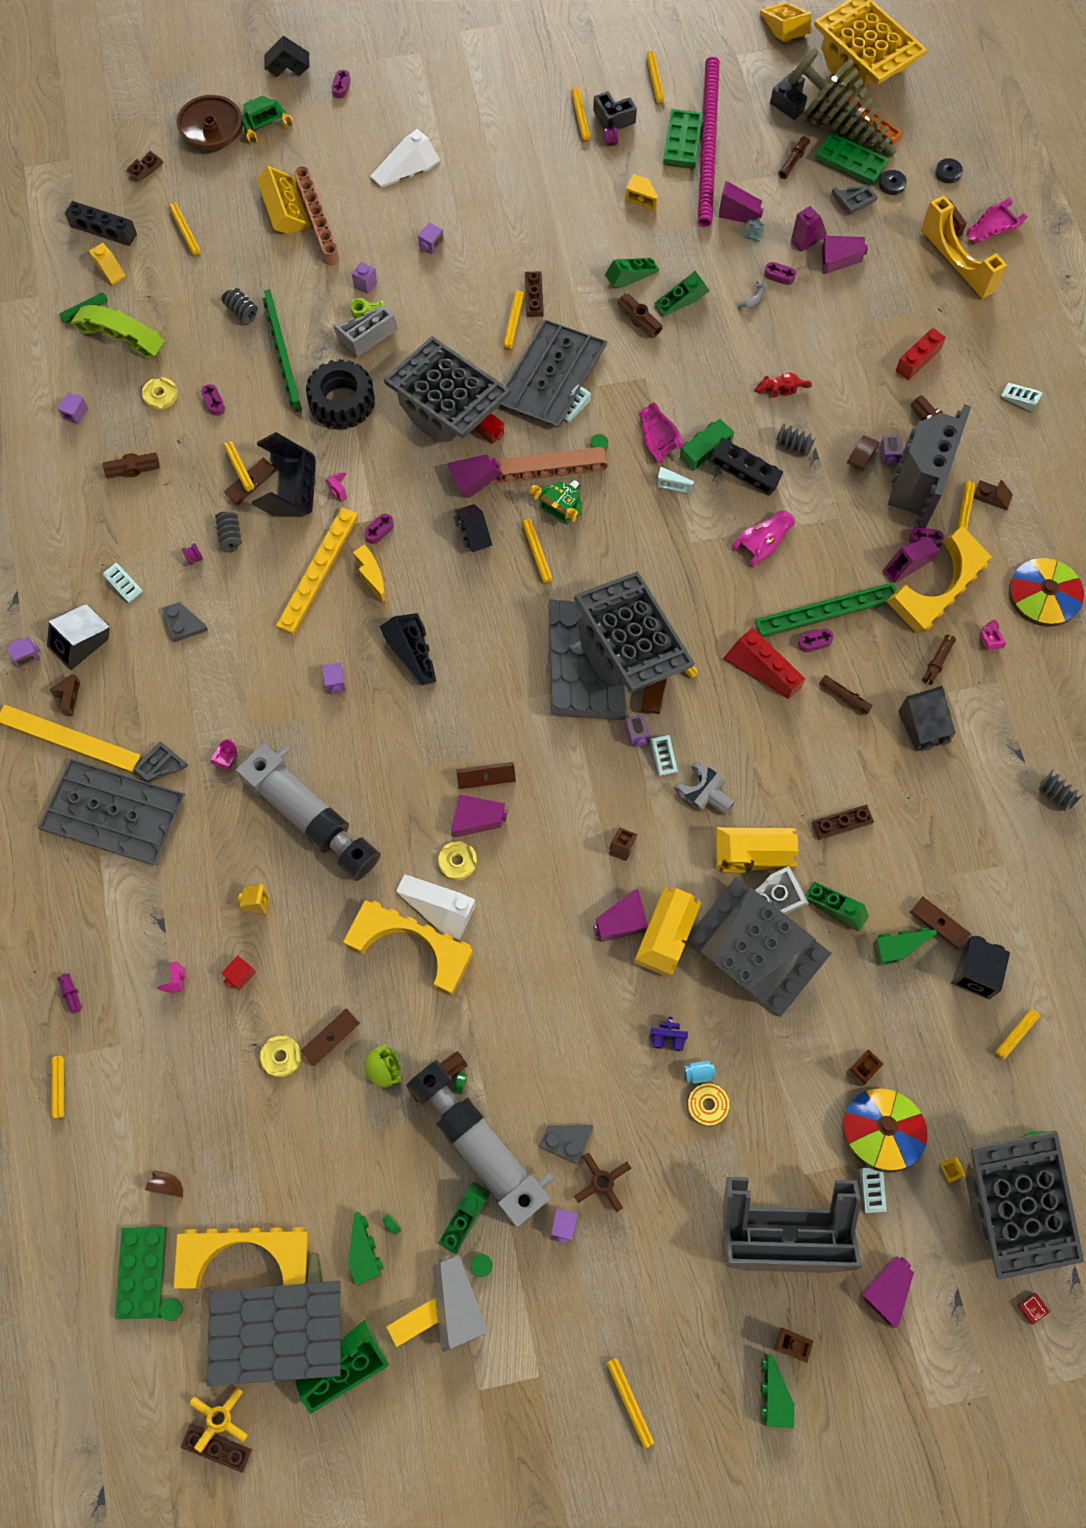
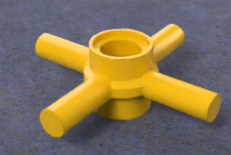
(225, 1426)

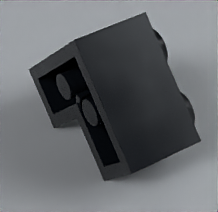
(286, 55)
(789, 97)
(613, 113)
(473, 524)

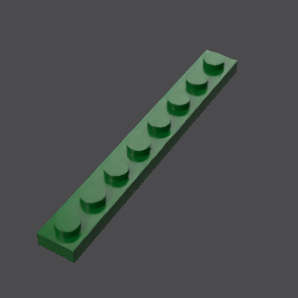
(282, 355)
(825, 610)

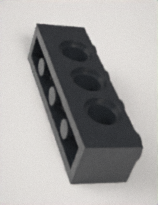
(100, 223)
(736, 466)

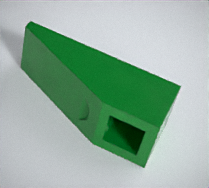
(627, 271)
(683, 294)
(838, 906)
(897, 947)
(464, 1217)
(362, 1258)
(778, 1404)

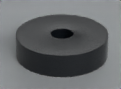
(949, 170)
(892, 182)

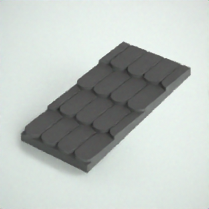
(550, 370)
(573, 681)
(111, 811)
(274, 1333)

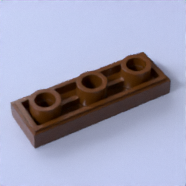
(534, 294)
(258, 473)
(495, 773)
(832, 824)
(950, 929)
(320, 1046)
(230, 1453)

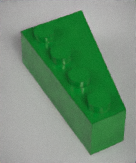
(359, 1360)

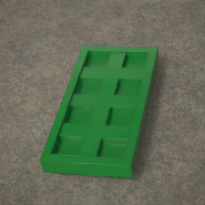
(682, 138)
(852, 158)
(140, 1273)

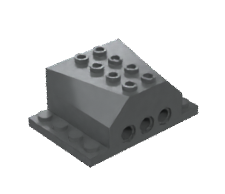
(444, 391)
(926, 464)
(629, 634)
(758, 946)
(1023, 1204)

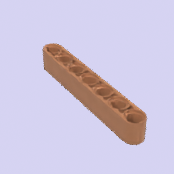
(316, 215)
(552, 464)

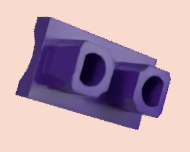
(678, 1037)

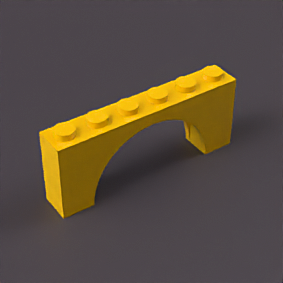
(939, 229)
(967, 560)
(375, 922)
(197, 1250)

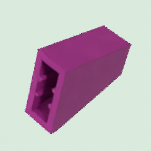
(739, 204)
(807, 229)
(842, 252)
(474, 473)
(910, 559)
(477, 815)
(622, 919)
(889, 1290)

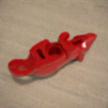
(784, 383)

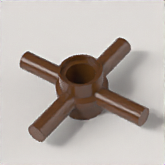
(610, 1177)

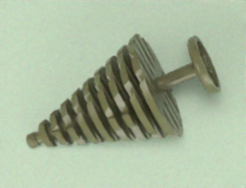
(834, 97)

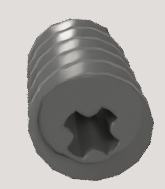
(240, 305)
(795, 440)
(228, 531)
(1059, 791)

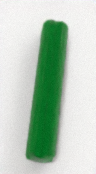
(97, 300)

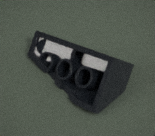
(406, 639)

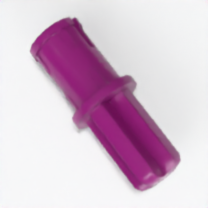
(70, 993)

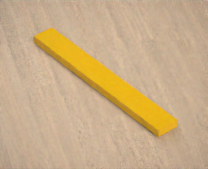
(69, 739)

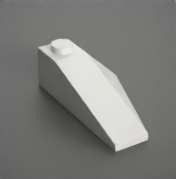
(409, 157)
(783, 891)
(440, 906)

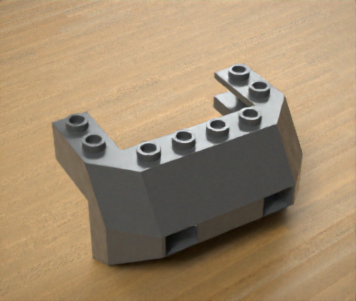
(791, 1236)

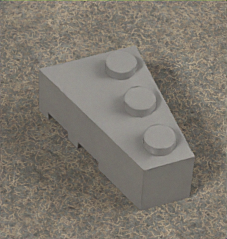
(367, 330)

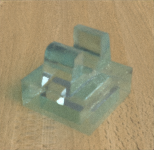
(754, 230)

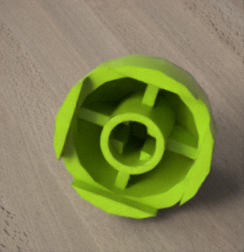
(382, 1067)

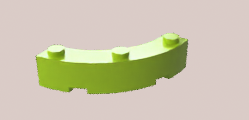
(118, 326)

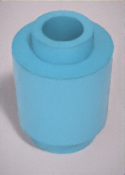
(699, 1072)

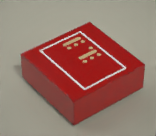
(1033, 1308)

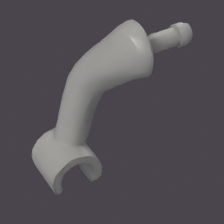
(754, 300)

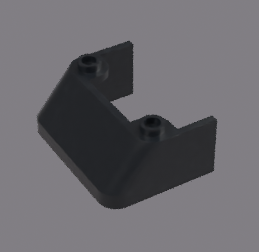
(296, 478)

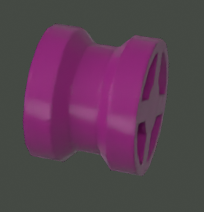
(611, 136)
(192, 554)

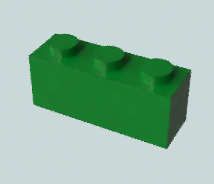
(701, 446)

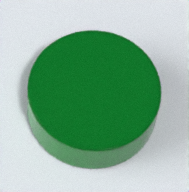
(599, 440)
(460, 1083)
(391, 1224)
(481, 1265)
(171, 1309)

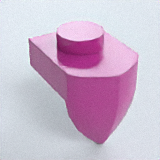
(335, 487)
(991, 636)
(225, 754)
(178, 973)

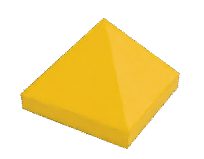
(952, 1169)

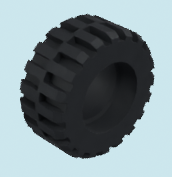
(340, 375)

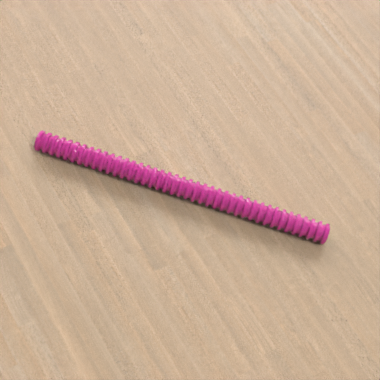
(708, 147)

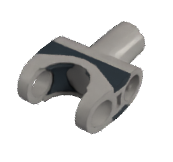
(706, 792)

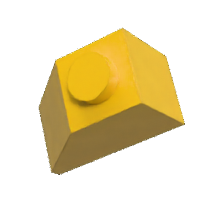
(641, 192)
(107, 264)
(254, 899)

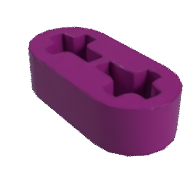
(344, 84)
(780, 273)
(211, 400)
(380, 529)
(925, 533)
(815, 639)

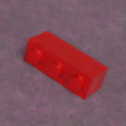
(920, 353)

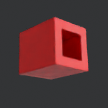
(491, 428)
(237, 973)

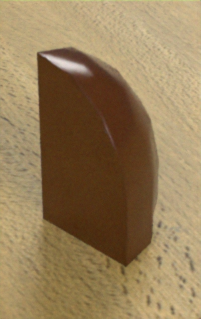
(165, 1184)

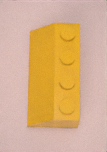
(283, 201)

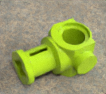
(360, 306)

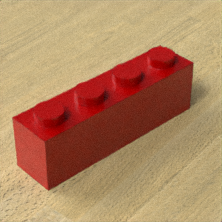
(765, 664)

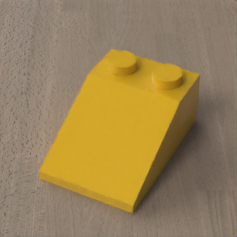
(787, 21)

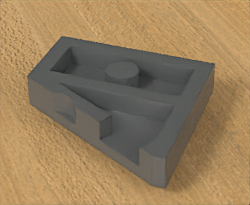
(855, 197)
(182, 622)
(159, 763)
(566, 1141)

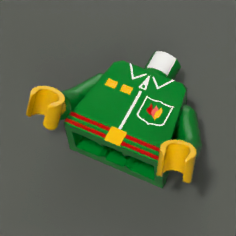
(261, 112)
(560, 500)

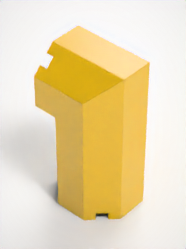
(755, 849)
(668, 931)

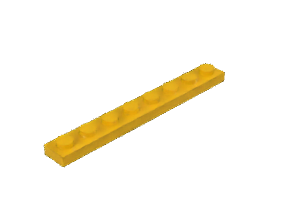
(317, 571)

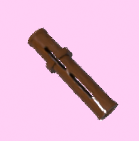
(797, 152)
(935, 666)
(845, 694)

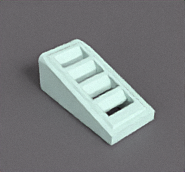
(583, 398)
(1025, 403)
(674, 481)
(114, 574)
(668, 746)
(863, 1172)

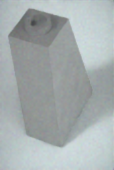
(456, 1305)

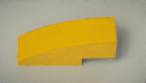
(370, 571)
(414, 1323)

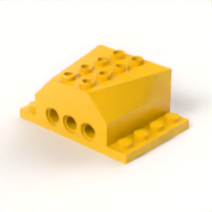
(870, 38)

